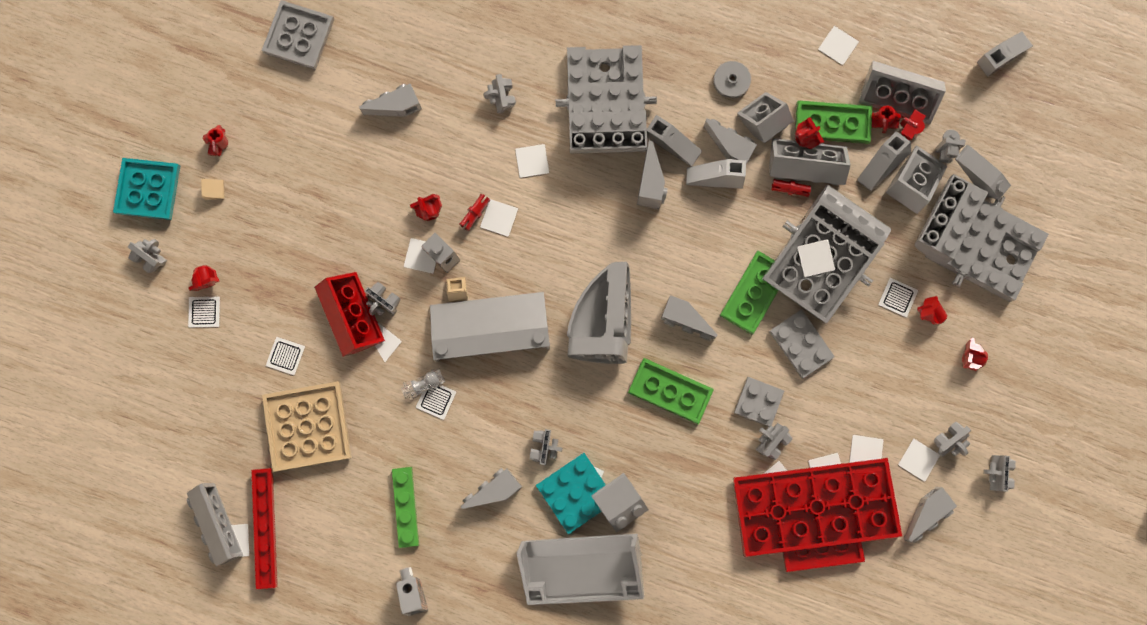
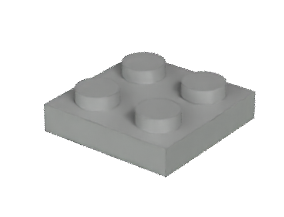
(759, 401)

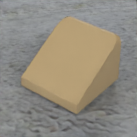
(212, 189)
(457, 289)

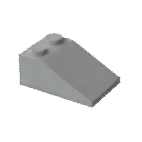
(917, 180)
(652, 183)

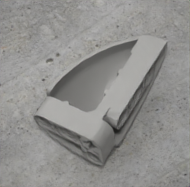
(602, 318)

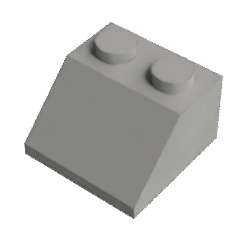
(766, 116)
(620, 502)

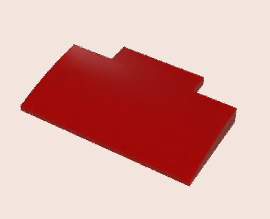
(817, 513)

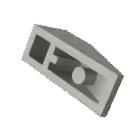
(982, 173)

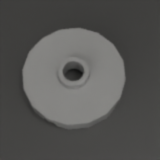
(729, 88)

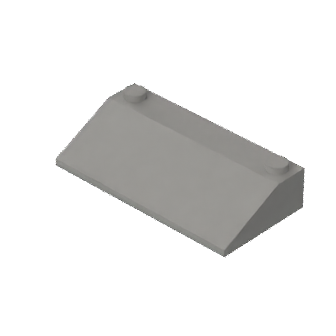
(489, 326)
(581, 569)

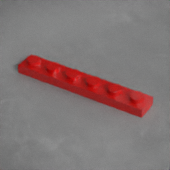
(264, 528)

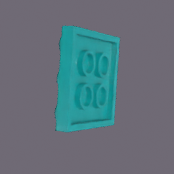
(146, 188)
(570, 492)

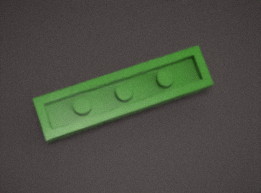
(405, 507)

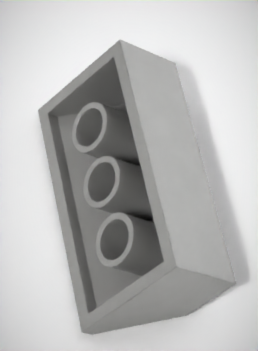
(902, 91)
(817, 165)
(214, 523)

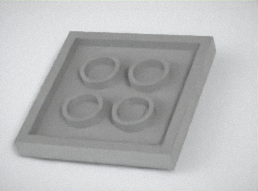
(298, 34)

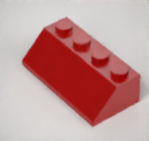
(348, 314)

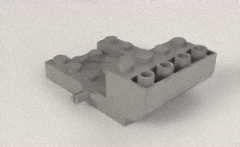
(608, 105)
(977, 237)
(853, 241)

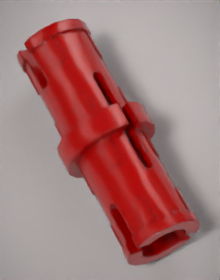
(791, 187)
(474, 212)

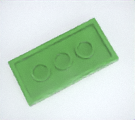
(837, 120)
(751, 296)
(670, 391)

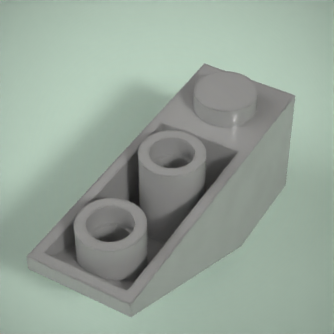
(1004, 53)
(395, 103)
(672, 140)
(729, 142)
(885, 161)
(722, 173)
(684, 315)
(497, 490)
(930, 510)

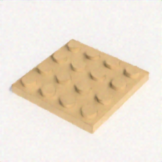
(306, 426)

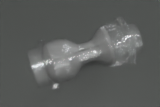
(429, 381)

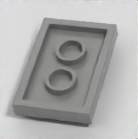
(802, 344)

